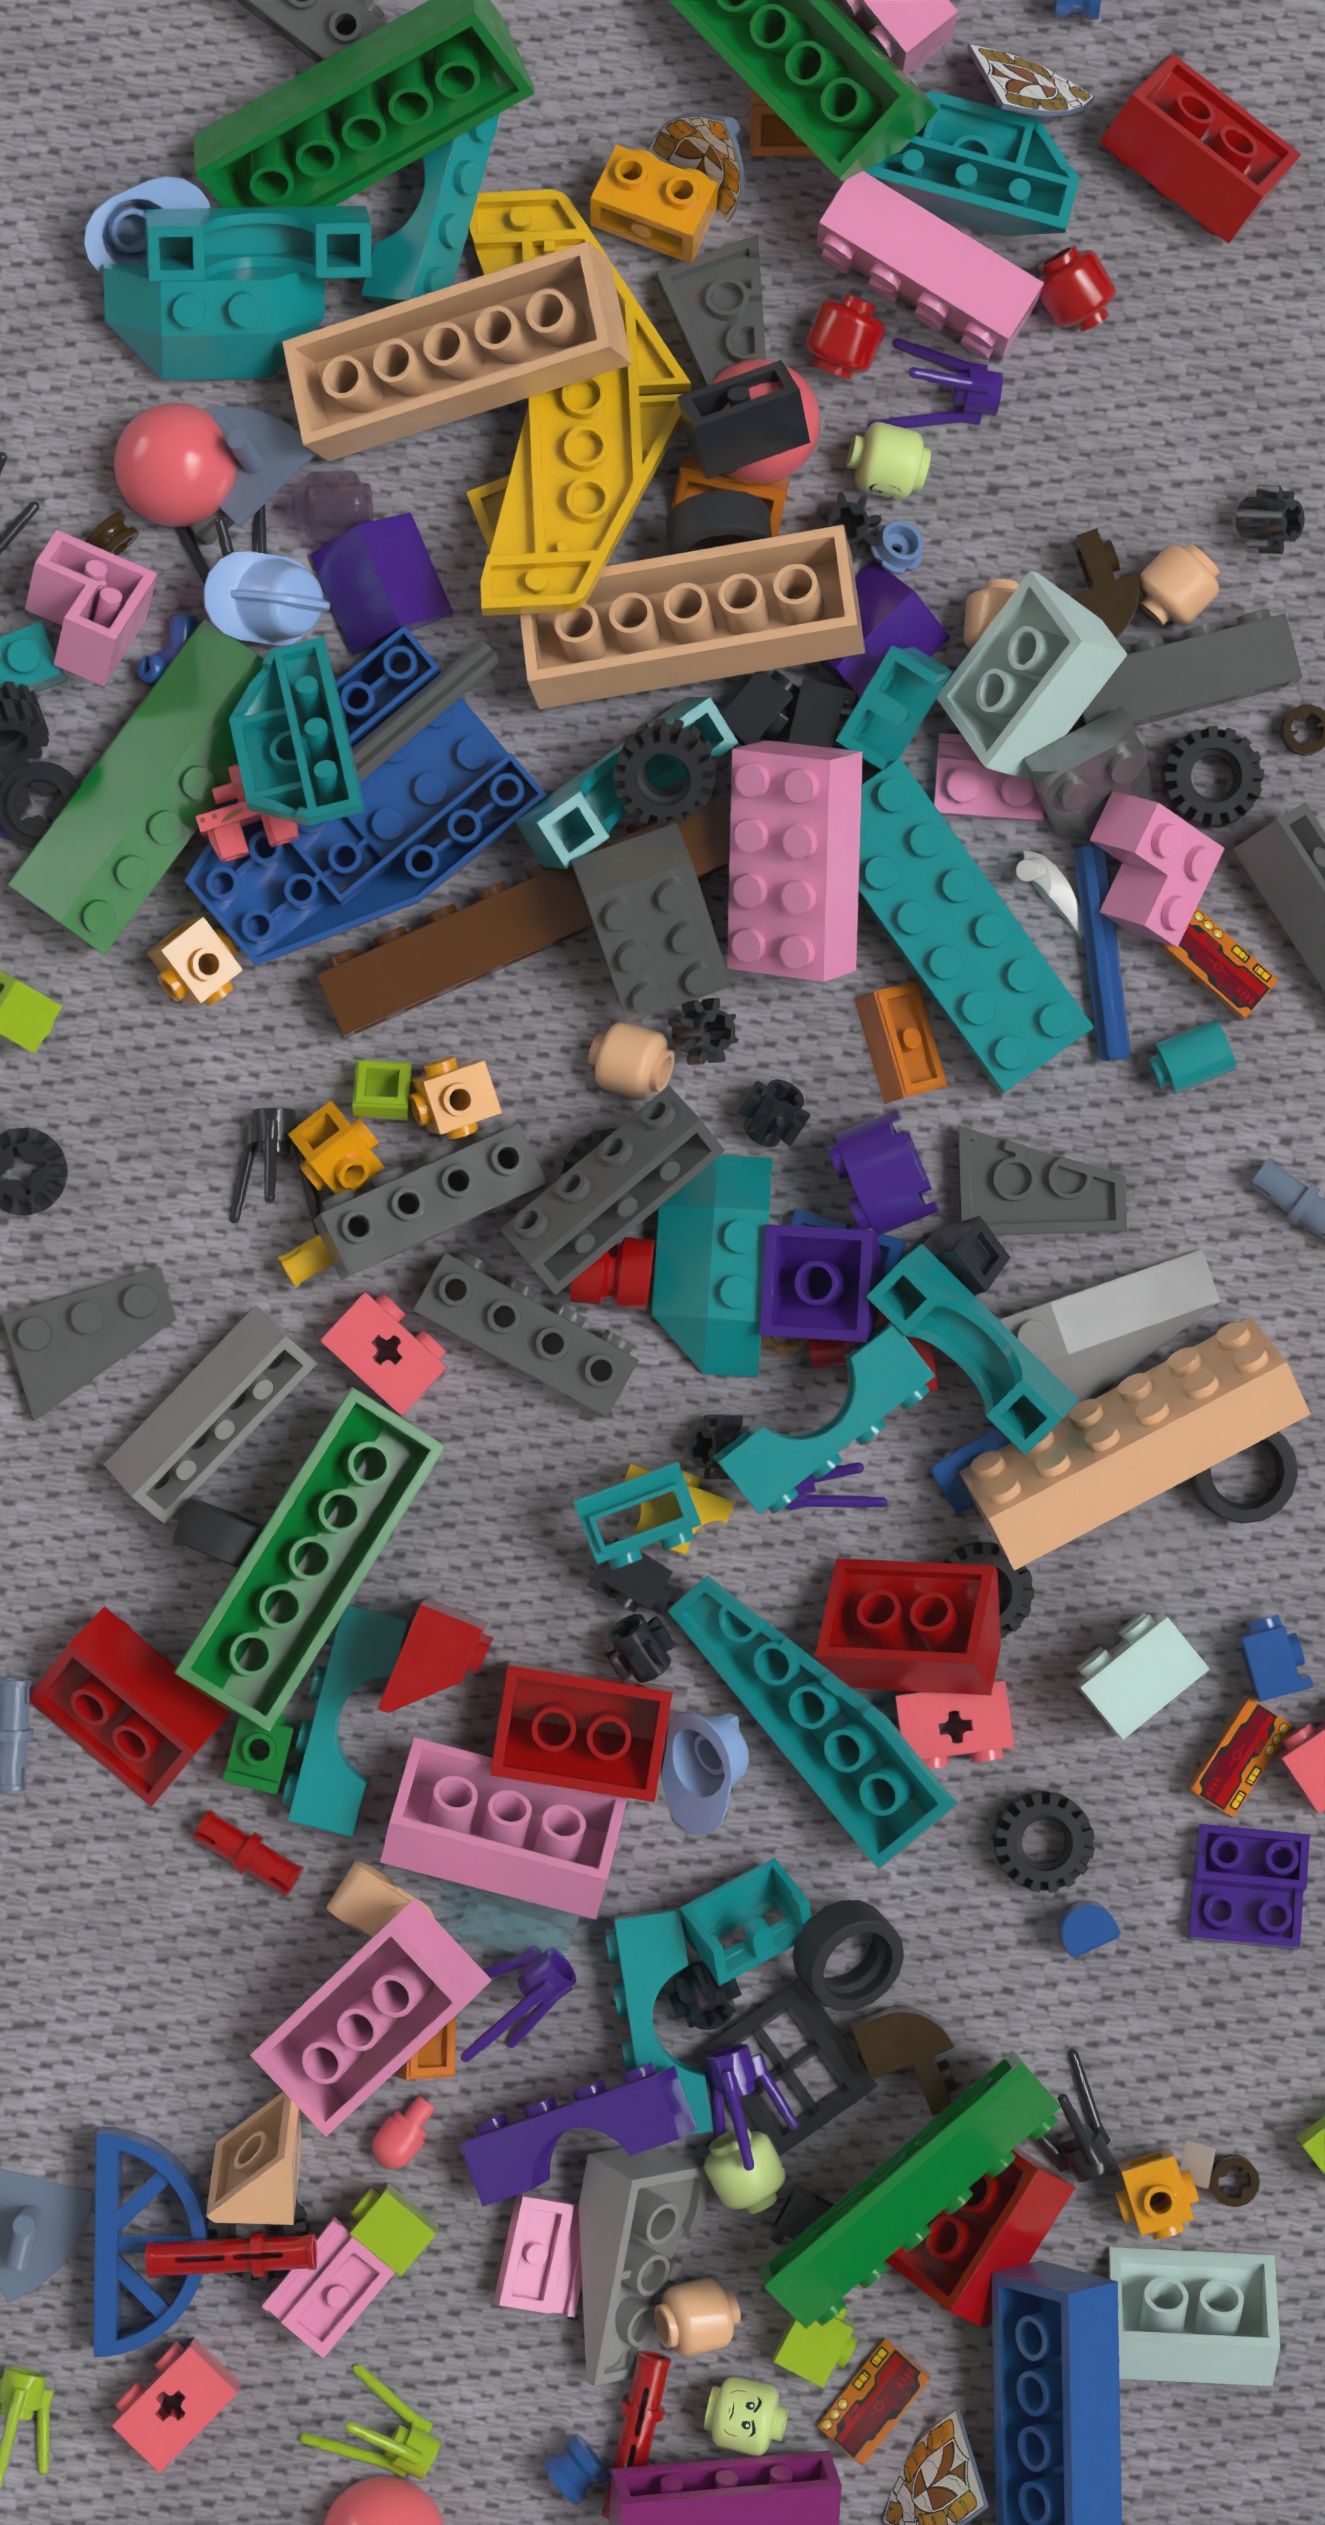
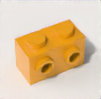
(654, 203)

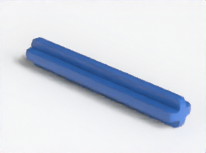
(1102, 954)

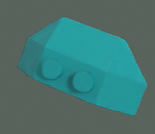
(984, 170)
(213, 326)
(296, 739)
(713, 1264)

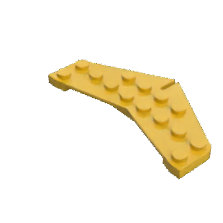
(581, 446)

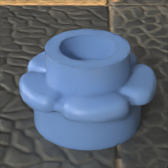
(906, 539)

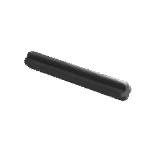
(423, 708)

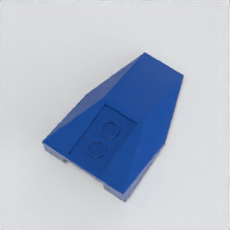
(421, 821)

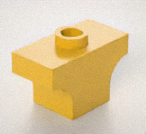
(666, 1507)

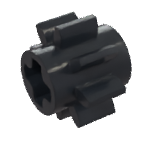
(856, 515)
(1270, 519)
(703, 1031)
(773, 1113)
(711, 1439)
(639, 1648)
(702, 1999)

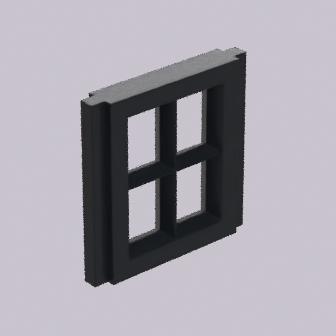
(824, 2040)

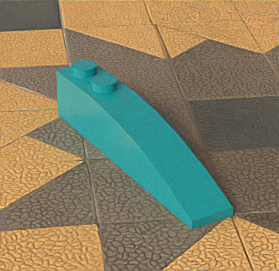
(819, 1723)

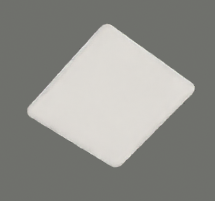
(1199, 2161)

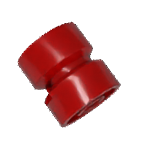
(618, 1274)

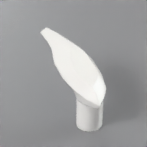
(1052, 888)

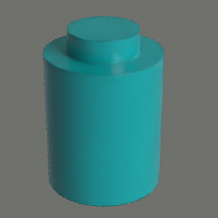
(1192, 1057)

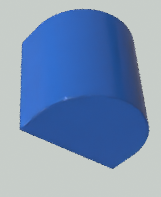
(1086, 1927)

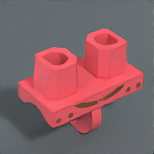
(225, 824)

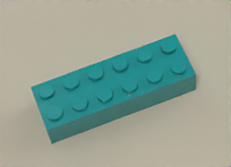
(959, 934)

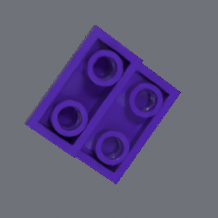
(1248, 1887)

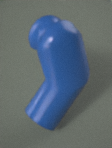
(152, 667)

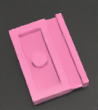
(972, 790)
(541, 2257)
(328, 2300)

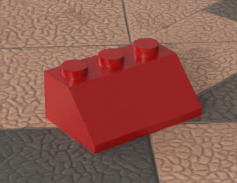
(1199, 148)
(912, 1626)
(435, 1654)
(127, 1706)
(581, 1731)
(987, 2234)

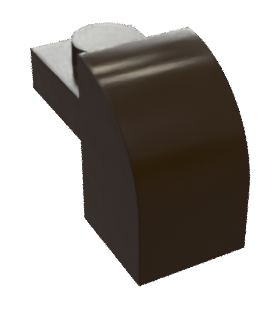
(1106, 597)
(905, 2037)

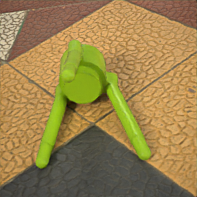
(20, 2395)
(408, 2449)

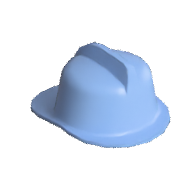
(118, 225)
(263, 598)
(700, 1768)

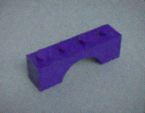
(637, 2114)

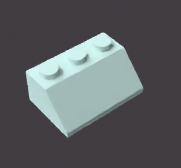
(1029, 675)
(1196, 2316)

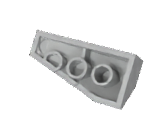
(1114, 1326)
(628, 2234)

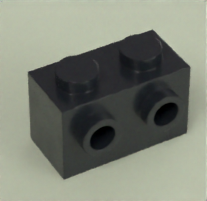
(748, 428)

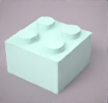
(1138, 1673)

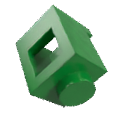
(260, 1773)

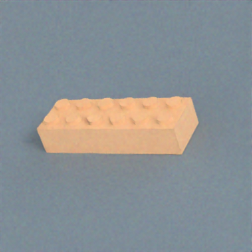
(457, 352)
(699, 619)
(1136, 1442)

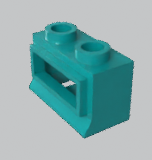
(894, 705)
(630, 1494)
(740, 1903)

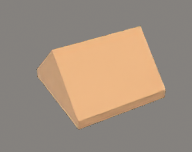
(258, 2167)

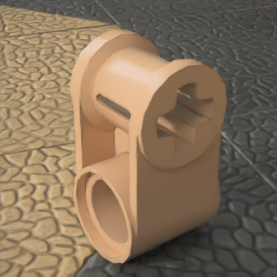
(368, 1899)

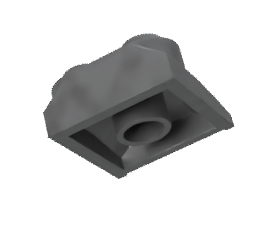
(1083, 770)

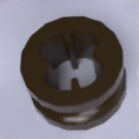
(113, 534)
(1300, 714)
(1246, 2191)

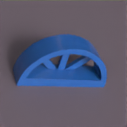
(110, 2242)

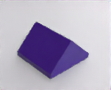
(380, 581)
(889, 617)
(819, 1283)

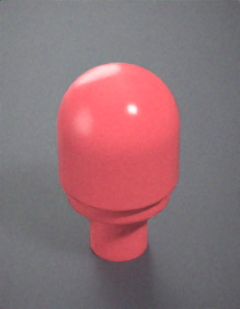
(402, 2135)

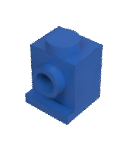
(1272, 1659)

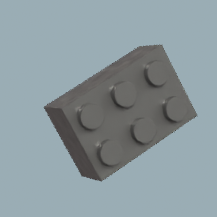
(651, 922)

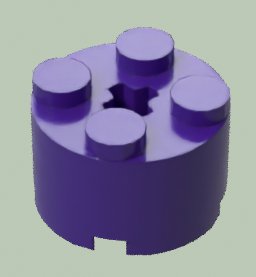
(883, 1173)

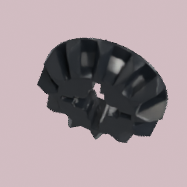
(15, 799)
(45, 1184)

